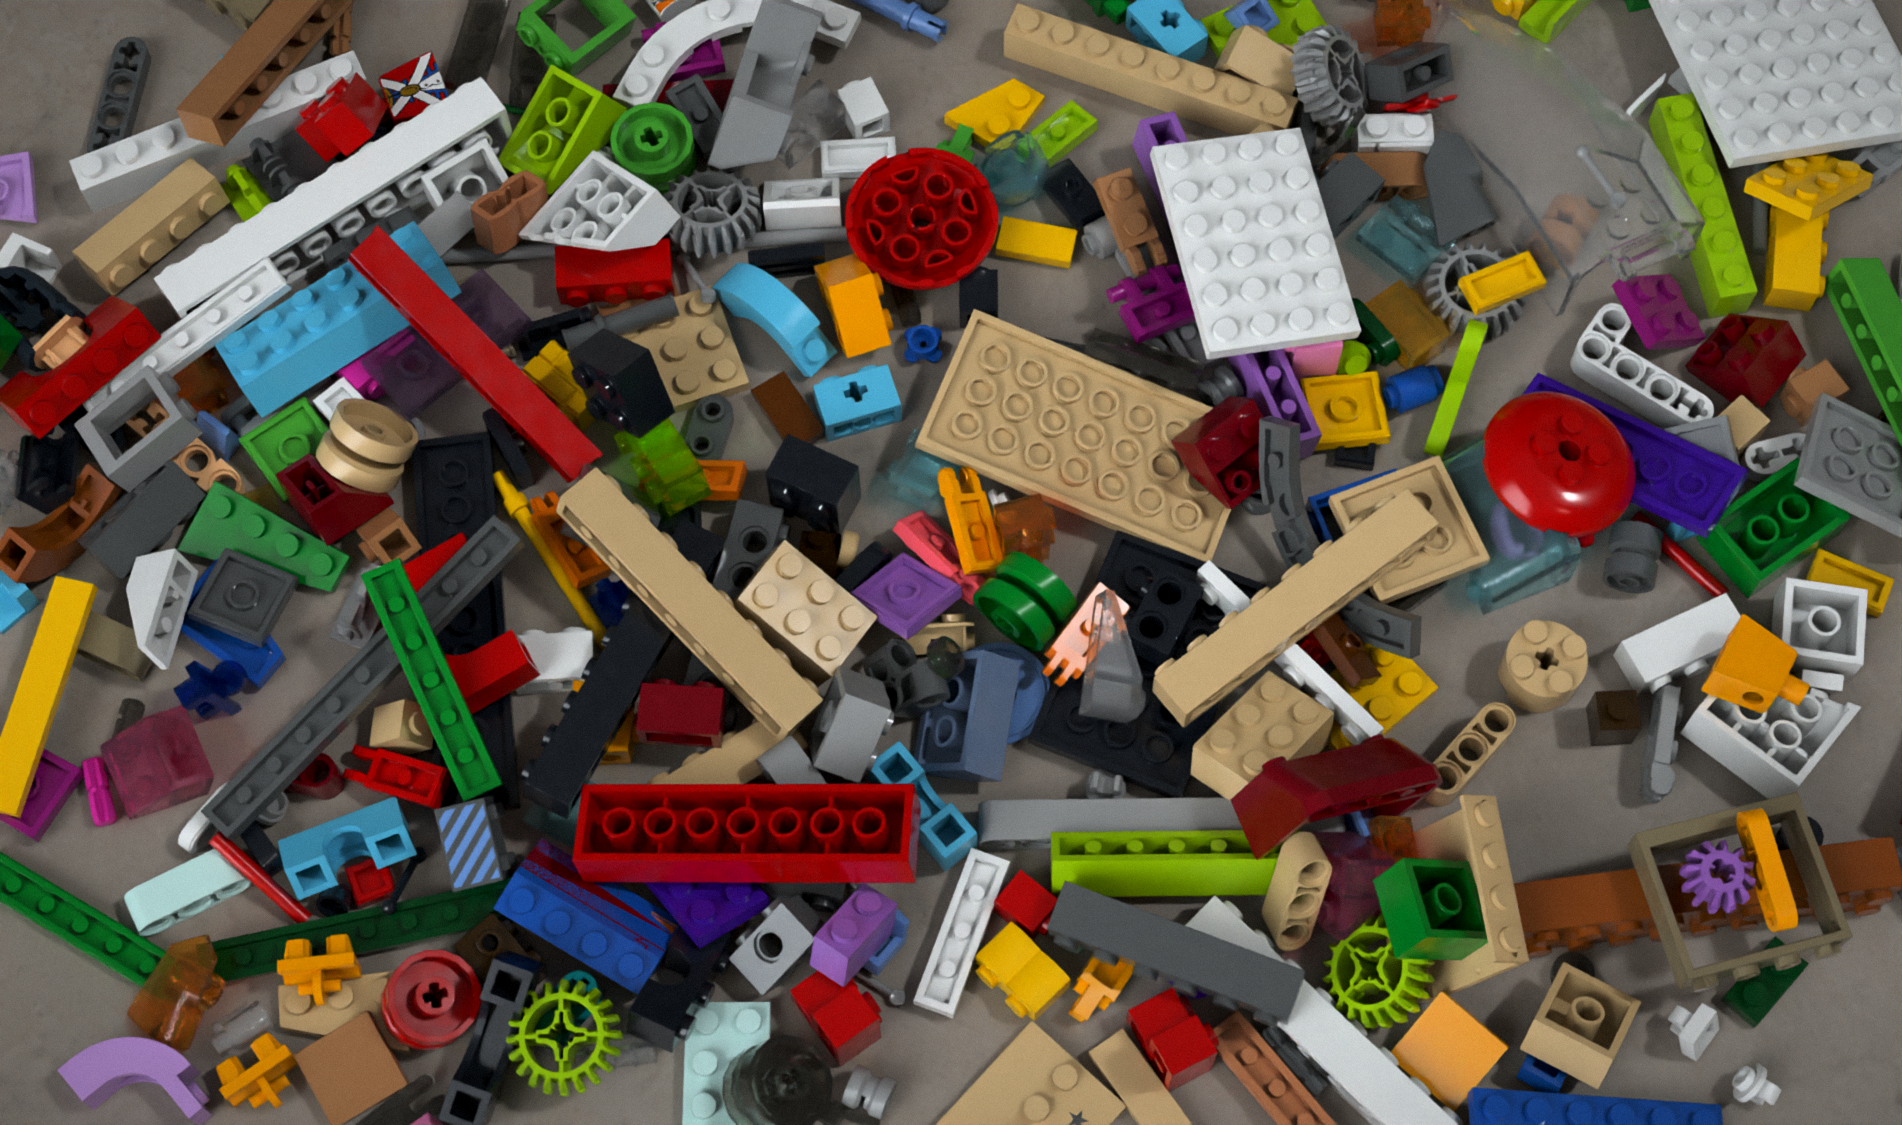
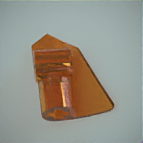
(178, 993)

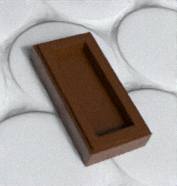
(787, 409)

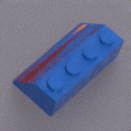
(588, 920)

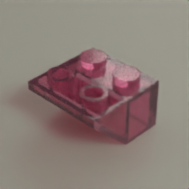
(158, 763)
(1351, 890)

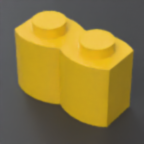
(1021, 972)

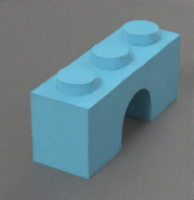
(942, 826)
(318, 852)

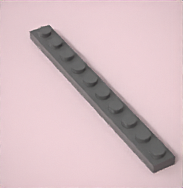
(356, 684)

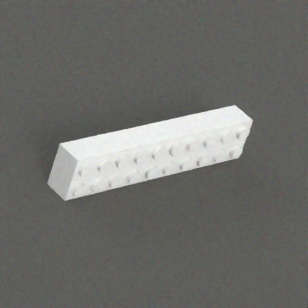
(341, 200)

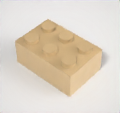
(803, 612)
(1262, 725)

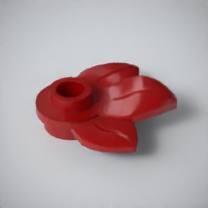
(1419, 104)

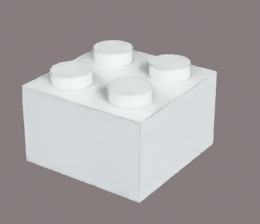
(1822, 625)

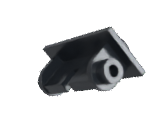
(549, 329)

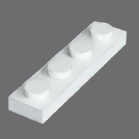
(961, 933)

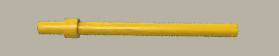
(519, 508)

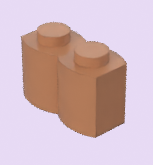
(506, 211)

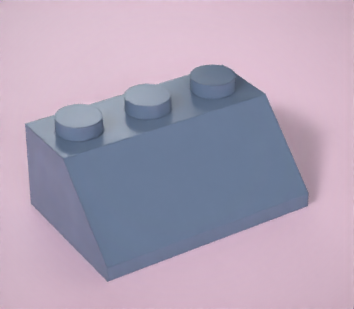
(970, 729)

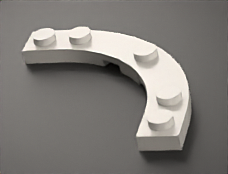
(713, 21)

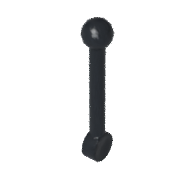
(390, 905)

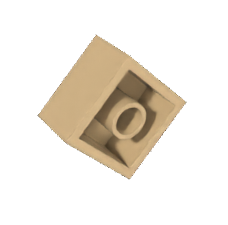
(1580, 1025)

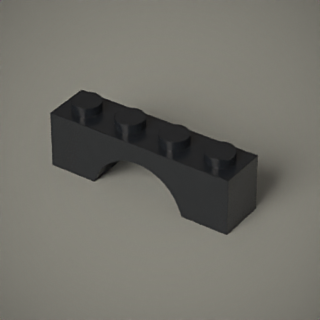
(486, 1060)

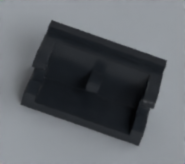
(47, 470)

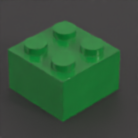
(1431, 909)

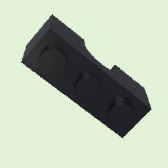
(667, 1012)

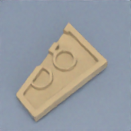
(358, 995)

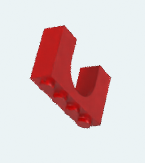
(116, 340)
(490, 669)

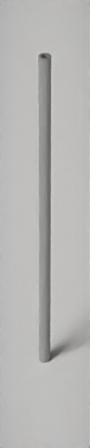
(547, 250)

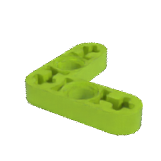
(1455, 387)

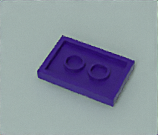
(710, 908)

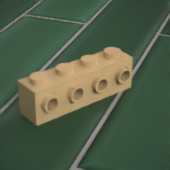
(151, 226)

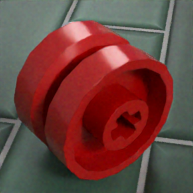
(442, 977)

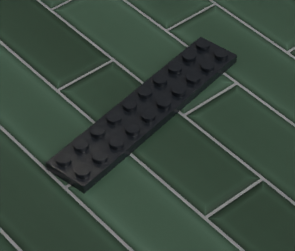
(456, 496)

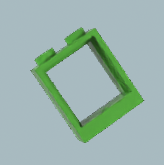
(535, 33)

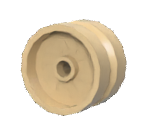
(367, 445)

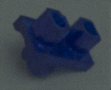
(210, 690)

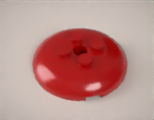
(917, 187)
(1535, 481)

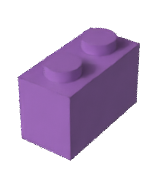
(853, 934)

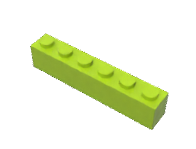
(1719, 251)
(1160, 863)

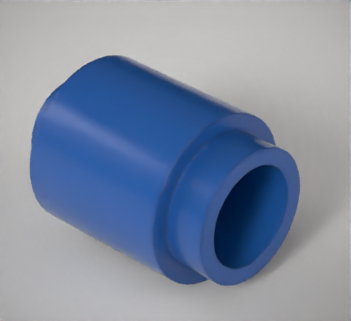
(1413, 388)

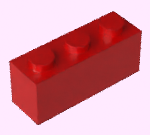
(613, 276)

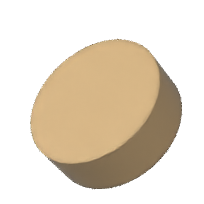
(848, 549)

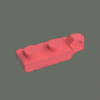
(937, 550)

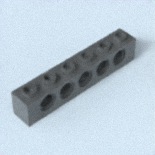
(749, 525)

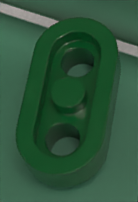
(1375, 336)

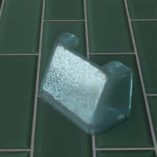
(1521, 556)

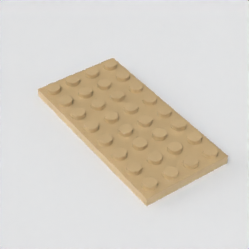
(1074, 434)

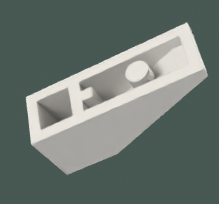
(158, 602)

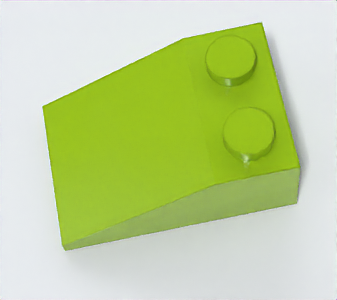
(560, 128)

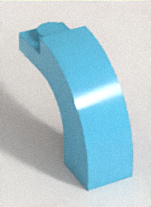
(771, 305)

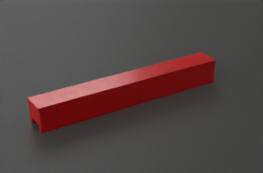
(473, 355)

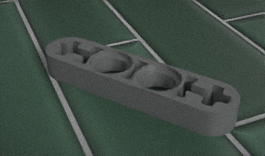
(120, 103)

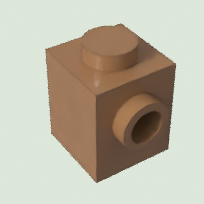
(1806, 385)
(387, 538)

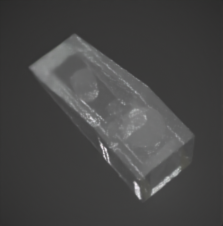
(1112, 670)

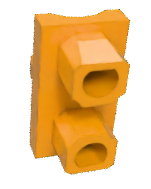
(319, 973)
(263, 1079)

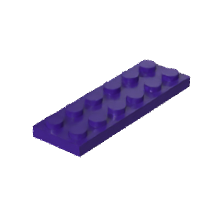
(1671, 473)

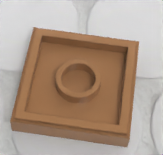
(351, 1069)

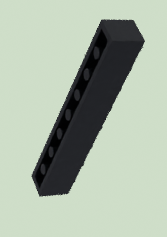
(609, 689)

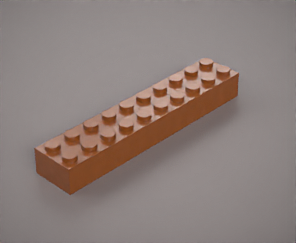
(1615, 910)

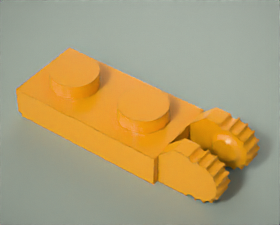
(970, 520)

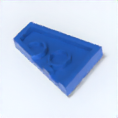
(257, 661)

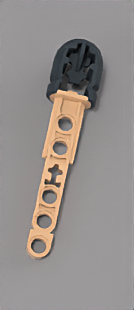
(68, 338)

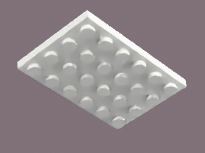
(1254, 243)

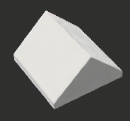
(470, 171)
(802, 204)

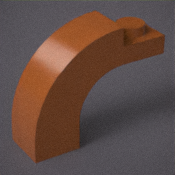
(52, 543)

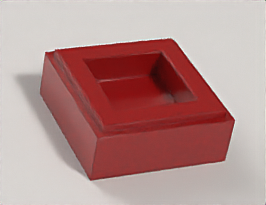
(369, 883)

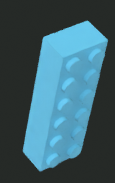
(322, 328)

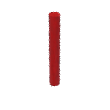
(1686, 561)
(260, 878)

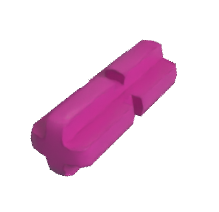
(99, 793)

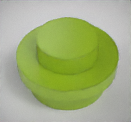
(1354, 358)

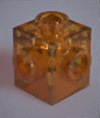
(1400, 21)

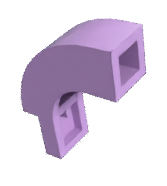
(128, 1060)

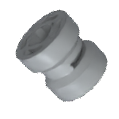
(869, 1092)

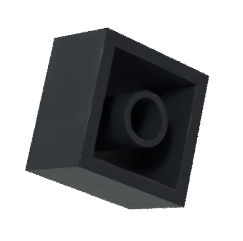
(621, 383)
(813, 485)

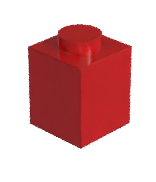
(1026, 905)

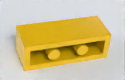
(1794, 260)

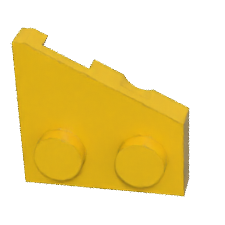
(997, 111)

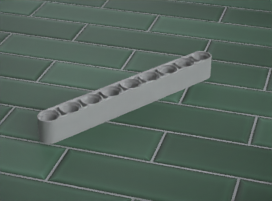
(1029, 822)

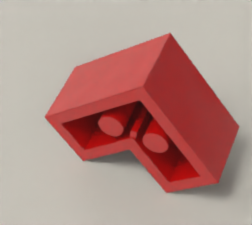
(341, 118)
(838, 1015)
(1173, 1038)

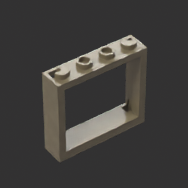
(1812, 869)

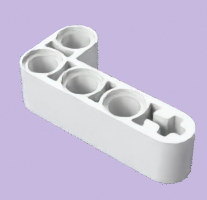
(1644, 375)

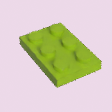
(1294, 18)

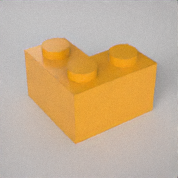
(854, 304)

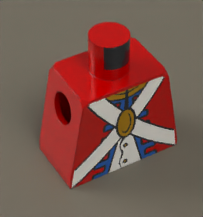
(411, 88)

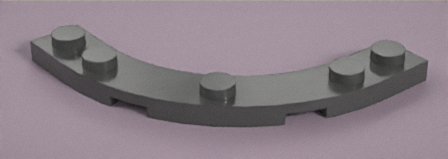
(1296, 541)

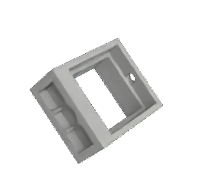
(154, 449)

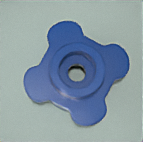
(925, 334)

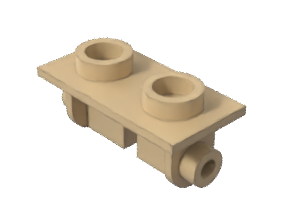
(952, 625)

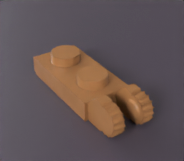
(1129, 219)

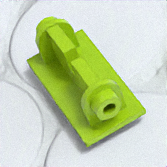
(244, 192)

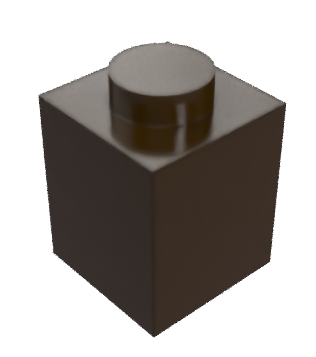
(1613, 717)

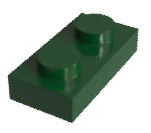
(1757, 995)

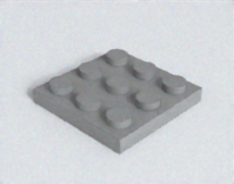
(1853, 463)

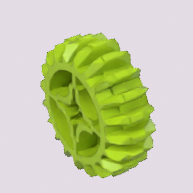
(1357, 977)
(565, 1056)

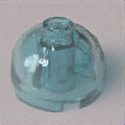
(1015, 168)

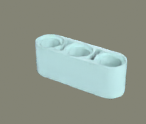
(184, 892)

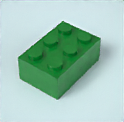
(1771, 531)

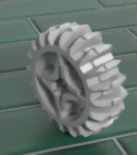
(1329, 75)
(715, 212)
(1453, 306)

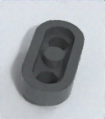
(710, 429)

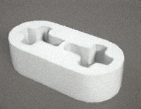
(1768, 449)

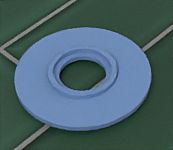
(1031, 688)

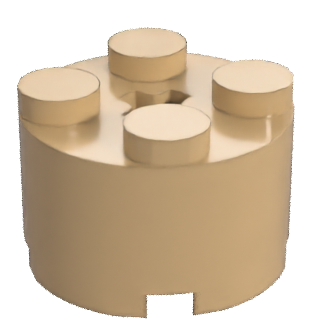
(1556, 649)

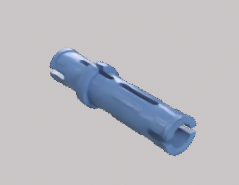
(908, 16)

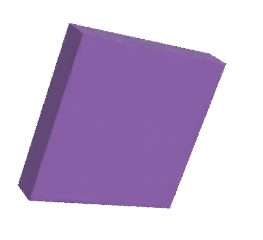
(907, 595)

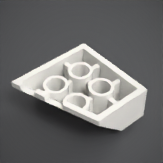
(602, 210)
(1769, 748)

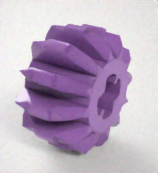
(1711, 889)

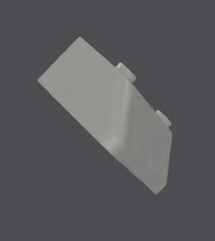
(765, 85)

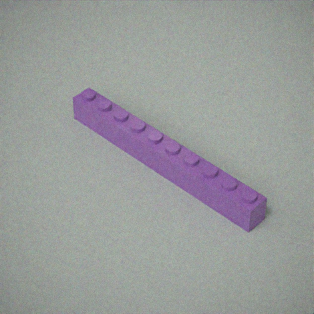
(1264, 374)

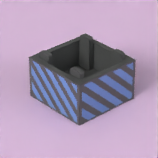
(474, 843)

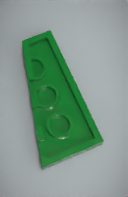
(253, 530)

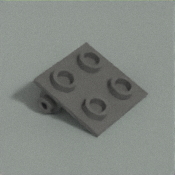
(284, 164)

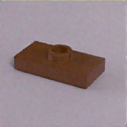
(1346, 652)

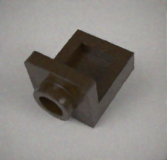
(822, 550)

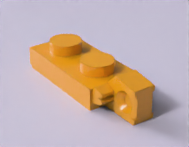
(1098, 986)

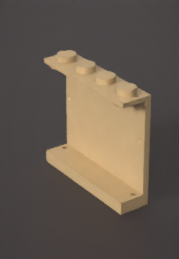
(1477, 837)

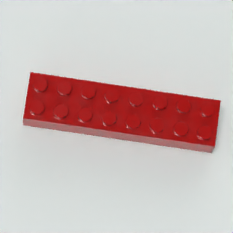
(748, 833)

